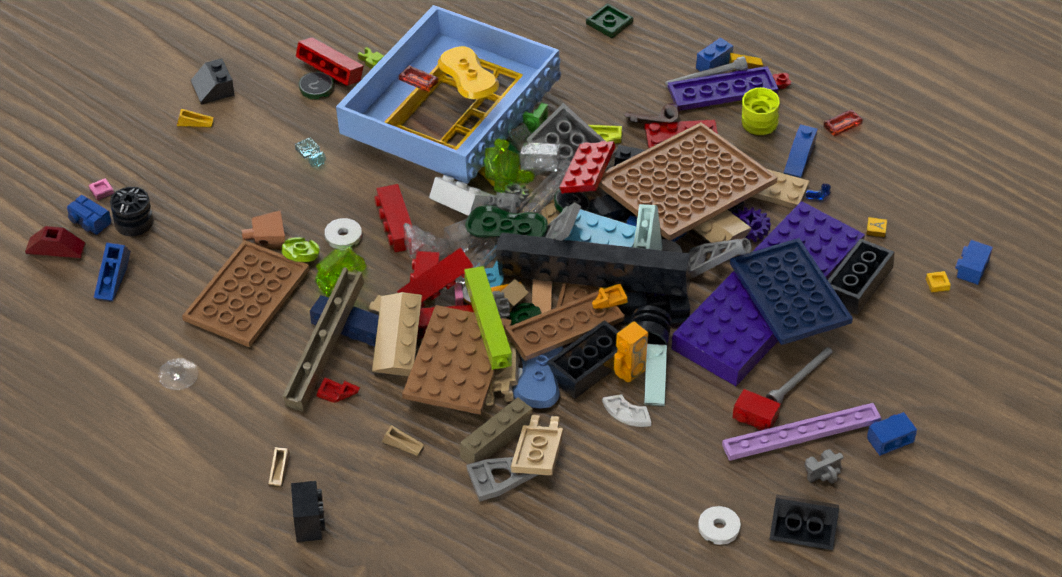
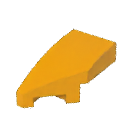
(610, 297)

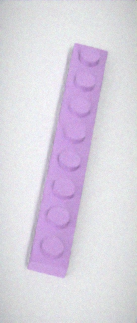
(800, 431)

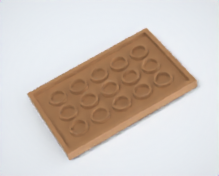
(246, 293)
(452, 363)

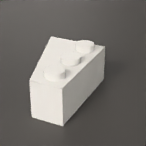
(457, 195)

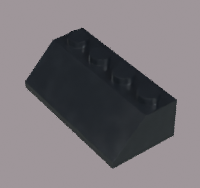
(861, 274)
(585, 360)

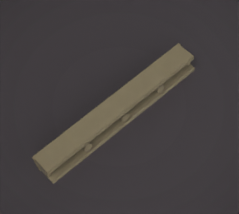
(323, 340)

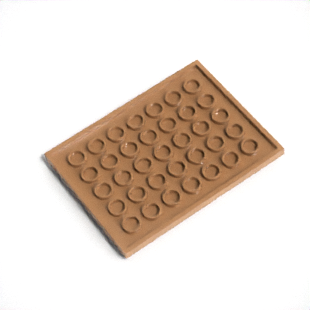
(687, 179)

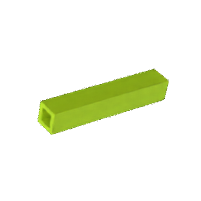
(488, 318)

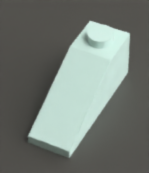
(648, 228)
(655, 375)

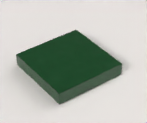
(609, 20)

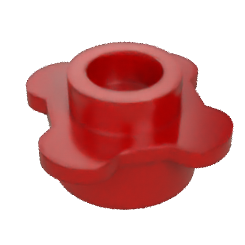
(782, 80)

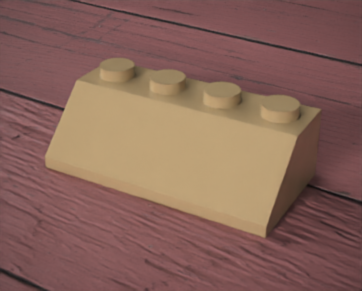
(722, 228)
(397, 333)

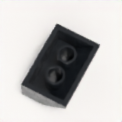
(804, 522)

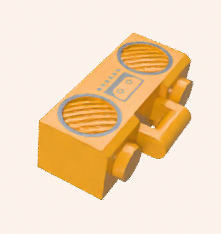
(631, 352)

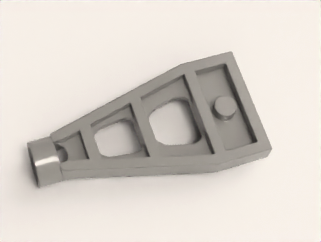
(563, 223)
(699, 253)
(484, 482)

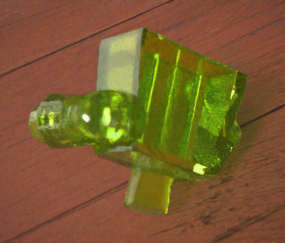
(503, 166)
(332, 266)

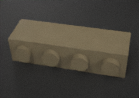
(496, 432)

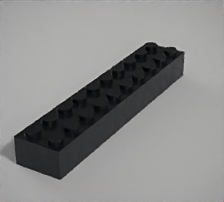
(594, 264)

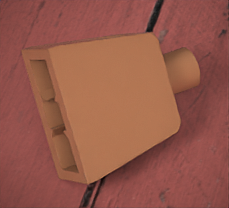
(266, 231)

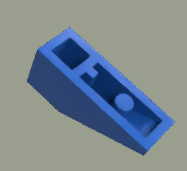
(801, 151)
(112, 271)

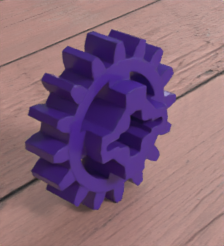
(759, 223)

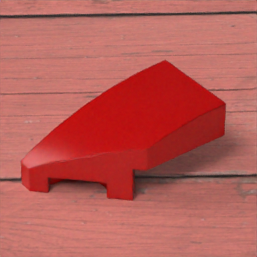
(335, 392)

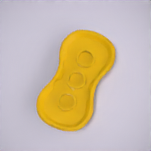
(470, 77)

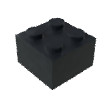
(307, 511)

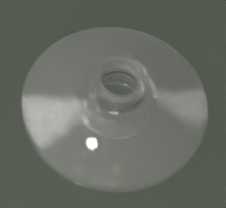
(178, 373)

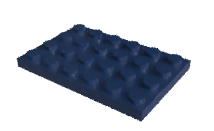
(790, 291)

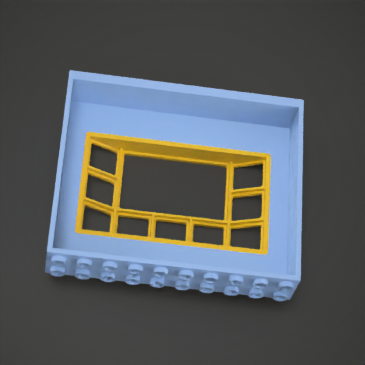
(383, 103)

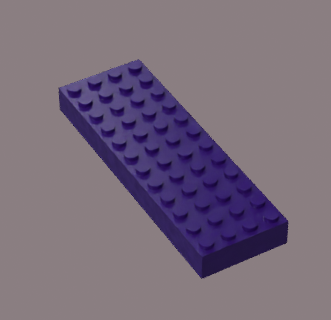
(727, 328)

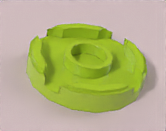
(300, 250)

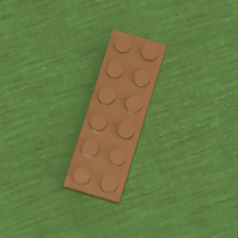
(559, 326)

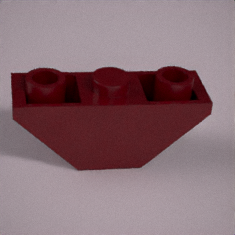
(55, 242)

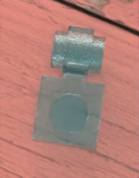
(310, 149)

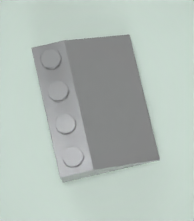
(565, 129)

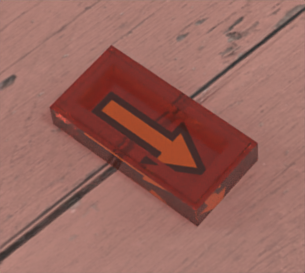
(418, 78)
(843, 122)

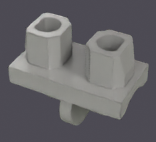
(505, 201)
(825, 469)

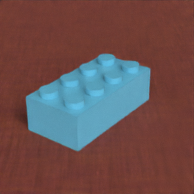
(601, 230)

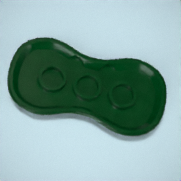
(491, 221)

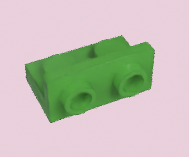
(535, 119)

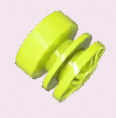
(760, 111)

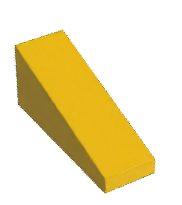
(752, 62)
(194, 119)

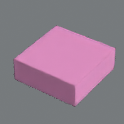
(101, 189)
(458, 295)

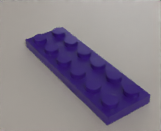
(719, 87)

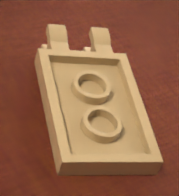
(504, 379)
(538, 447)

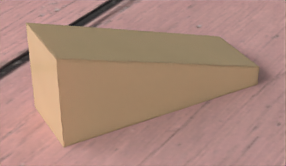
(402, 441)
(279, 466)

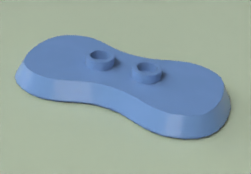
(537, 383)

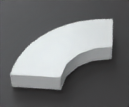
(626, 412)

